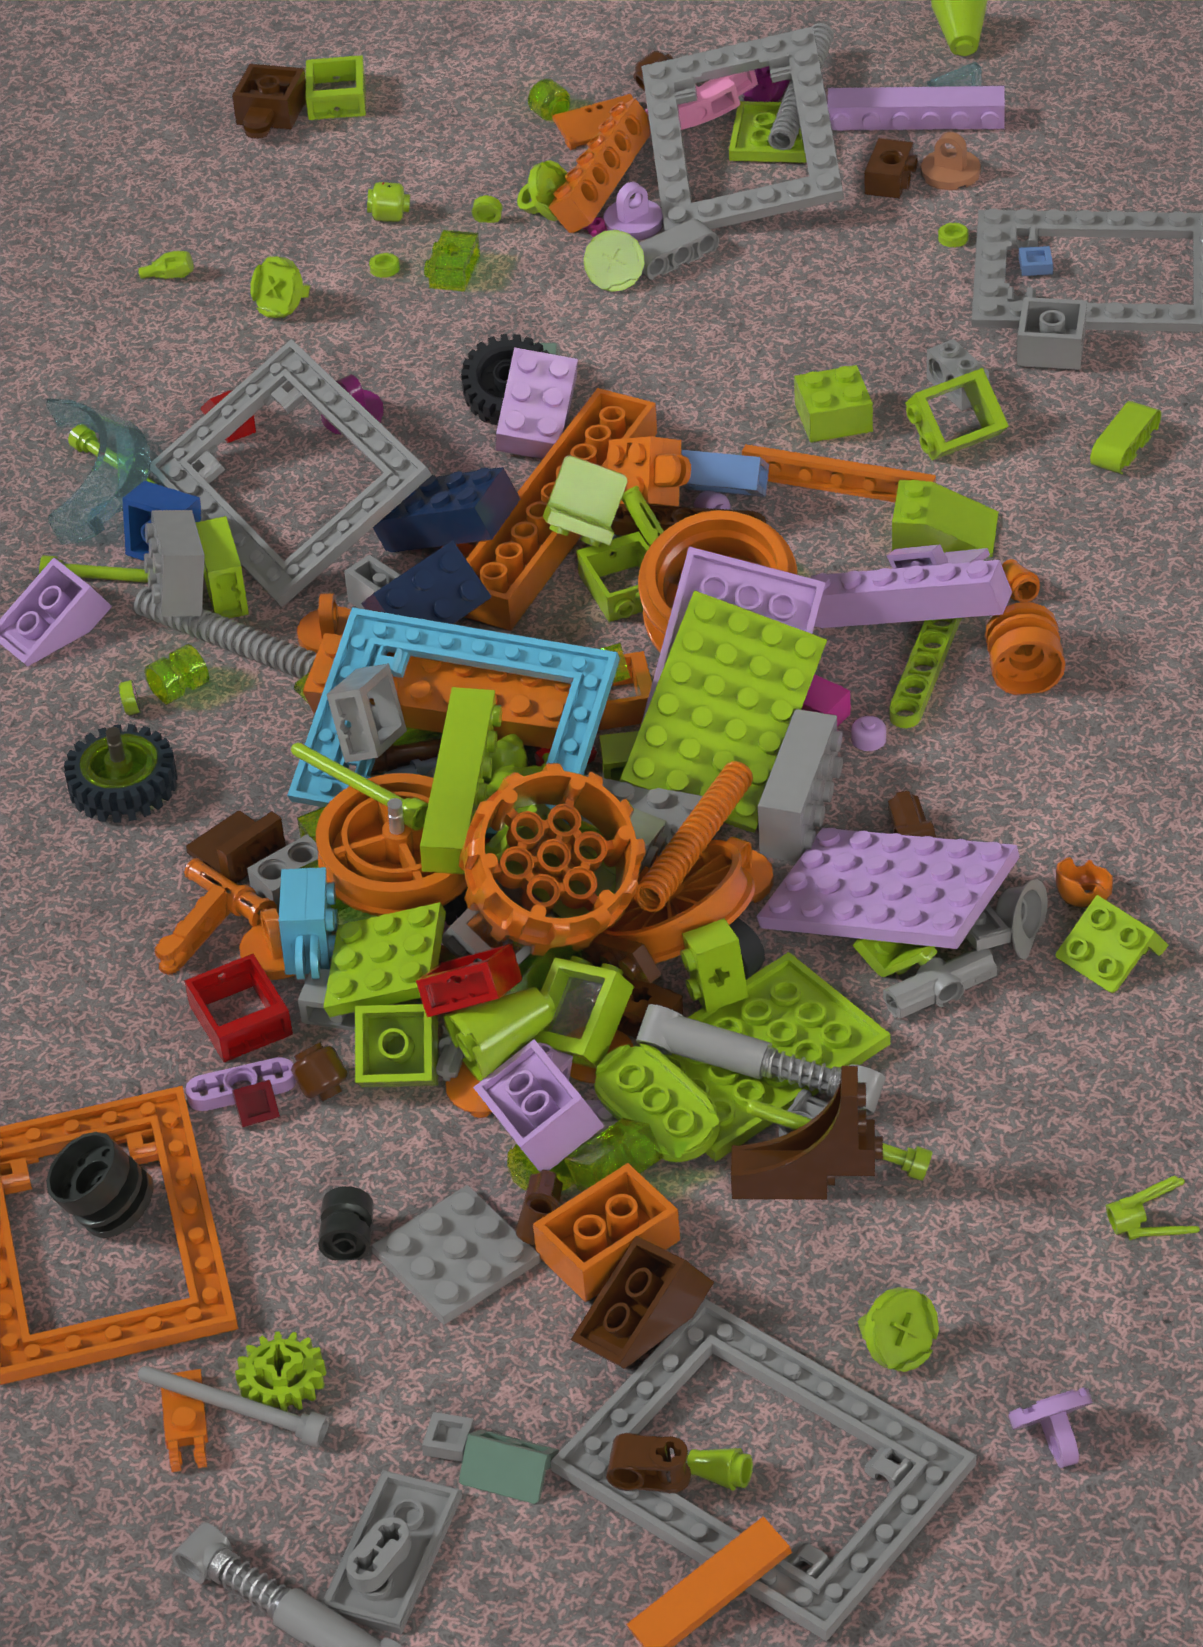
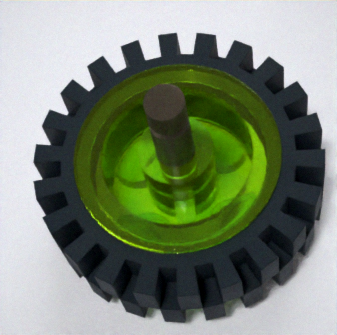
(120, 773)

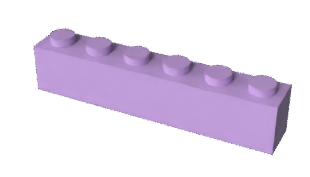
(917, 108)
(913, 594)

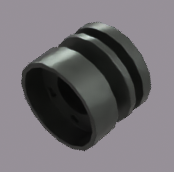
(99, 1185)

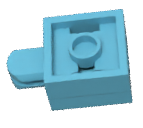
(307, 921)

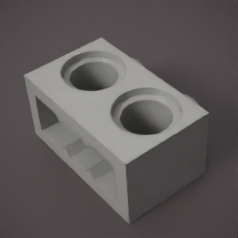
(948, 362)
(266, 873)

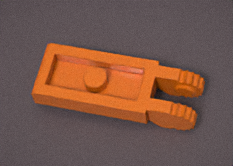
(192, 931)
(185, 1423)

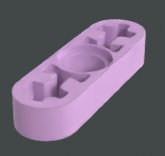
(228, 1077)

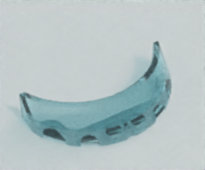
(119, 468)

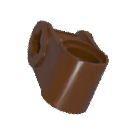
(643, 1461)

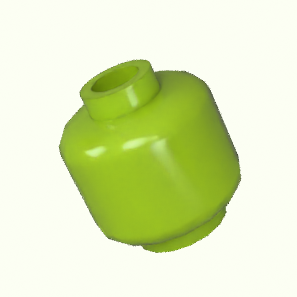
(387, 201)

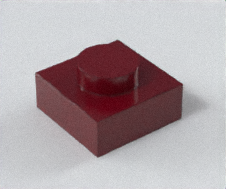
(255, 1103)

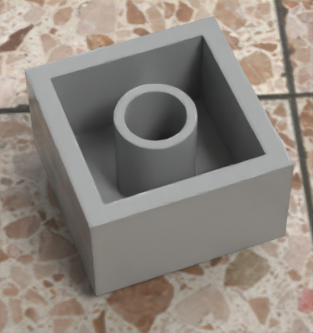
(1051, 333)

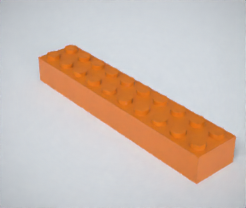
(524, 549)

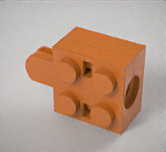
(651, 465)

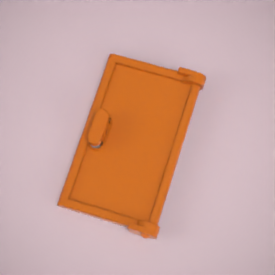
(582, 124)

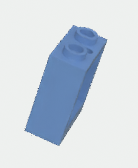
(727, 473)

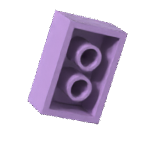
(535, 402)

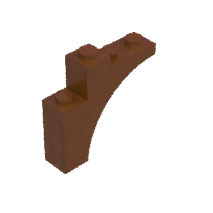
(809, 1158)

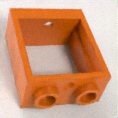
(631, 709)

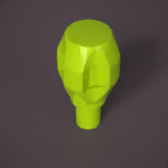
(169, 265)

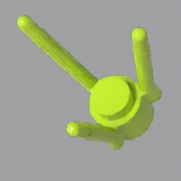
(1129, 1212)

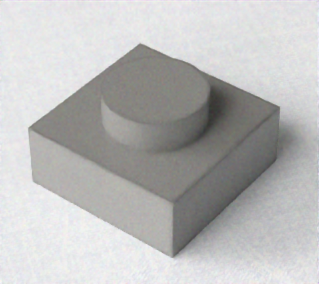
(447, 1436)

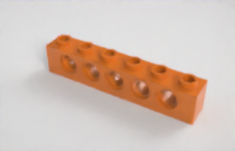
(601, 166)

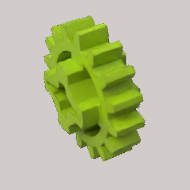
(299, 1378)

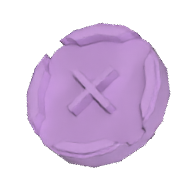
(636, 215)
(1054, 1421)

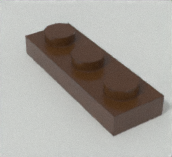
(622, 953)

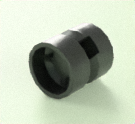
(345, 1224)

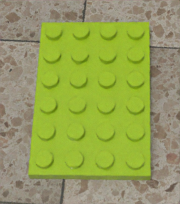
(723, 701)
(796, 1015)

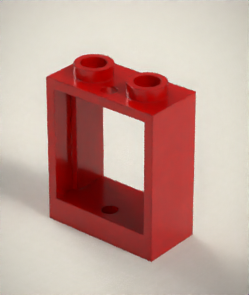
(466, 983)
(248, 1031)

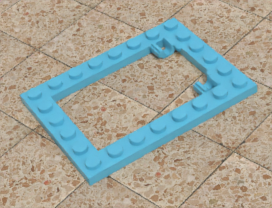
(374, 634)

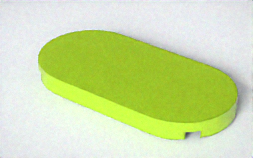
(650, 1089)

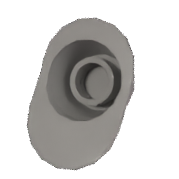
(1024, 913)

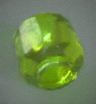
(548, 99)

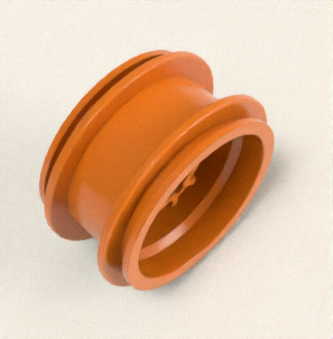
(713, 531)

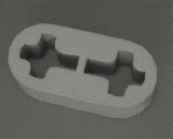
(372, 1551)

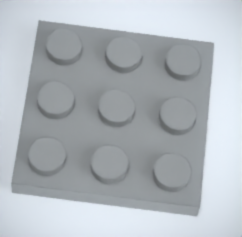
(455, 1254)

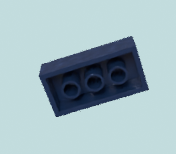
(450, 508)

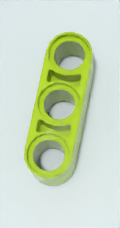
(1124, 436)

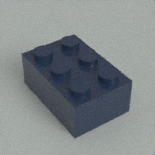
(434, 590)

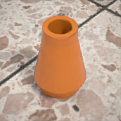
(1023, 582)

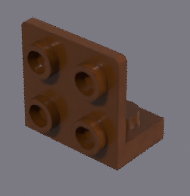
(238, 843)

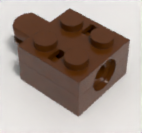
(269, 98)

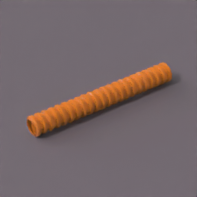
(693, 837)

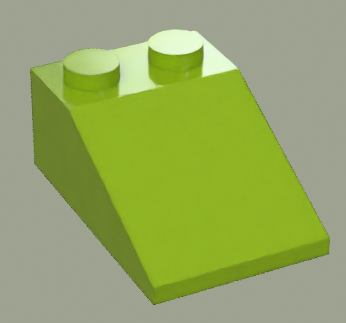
(936, 515)

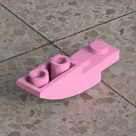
(715, 98)

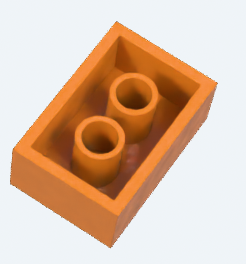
(595, 1228)

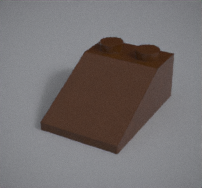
(641, 1303)

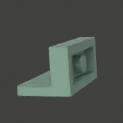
(505, 1465)

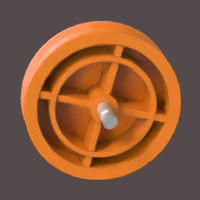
(376, 855)

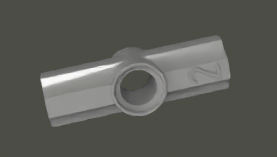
(939, 982)

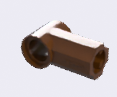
(909, 816)
(540, 1199)

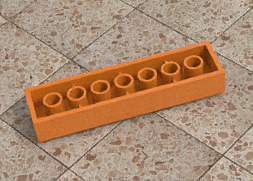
(528, 703)

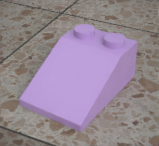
(50, 614)
(538, 1106)

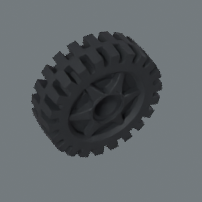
(486, 374)

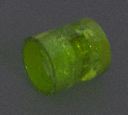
(173, 674)

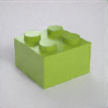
(833, 403)
(395, 1046)

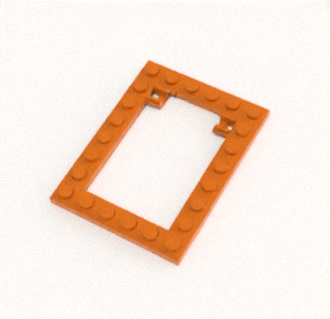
(155, 1130)

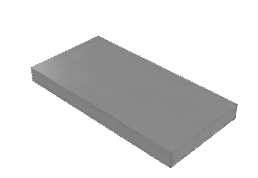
(428, 1513)

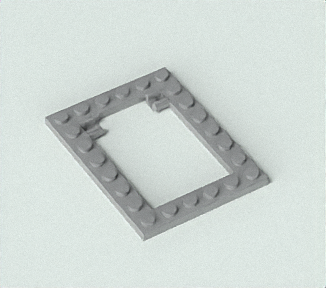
(673, 83)
(997, 231)
(289, 380)
(831, 1588)

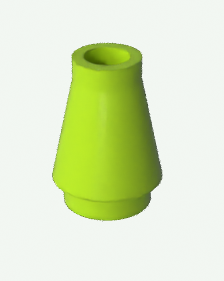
(722, 1466)

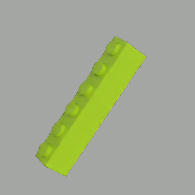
(459, 776)

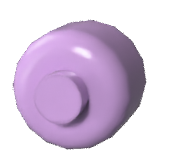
(711, 500)
(868, 733)

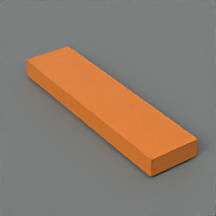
(710, 1586)

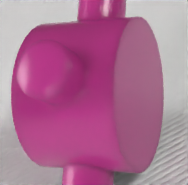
(596, 227)

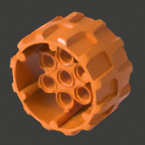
(573, 797)

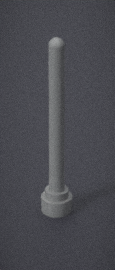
(307, 1427)

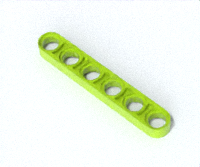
(924, 680)

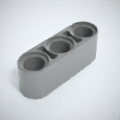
(676, 246)

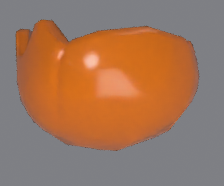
(1074, 880)

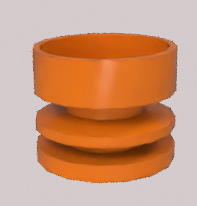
(1025, 649)

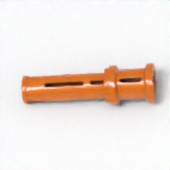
(203, 874)

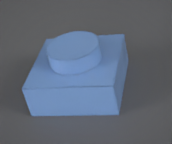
(1035, 261)

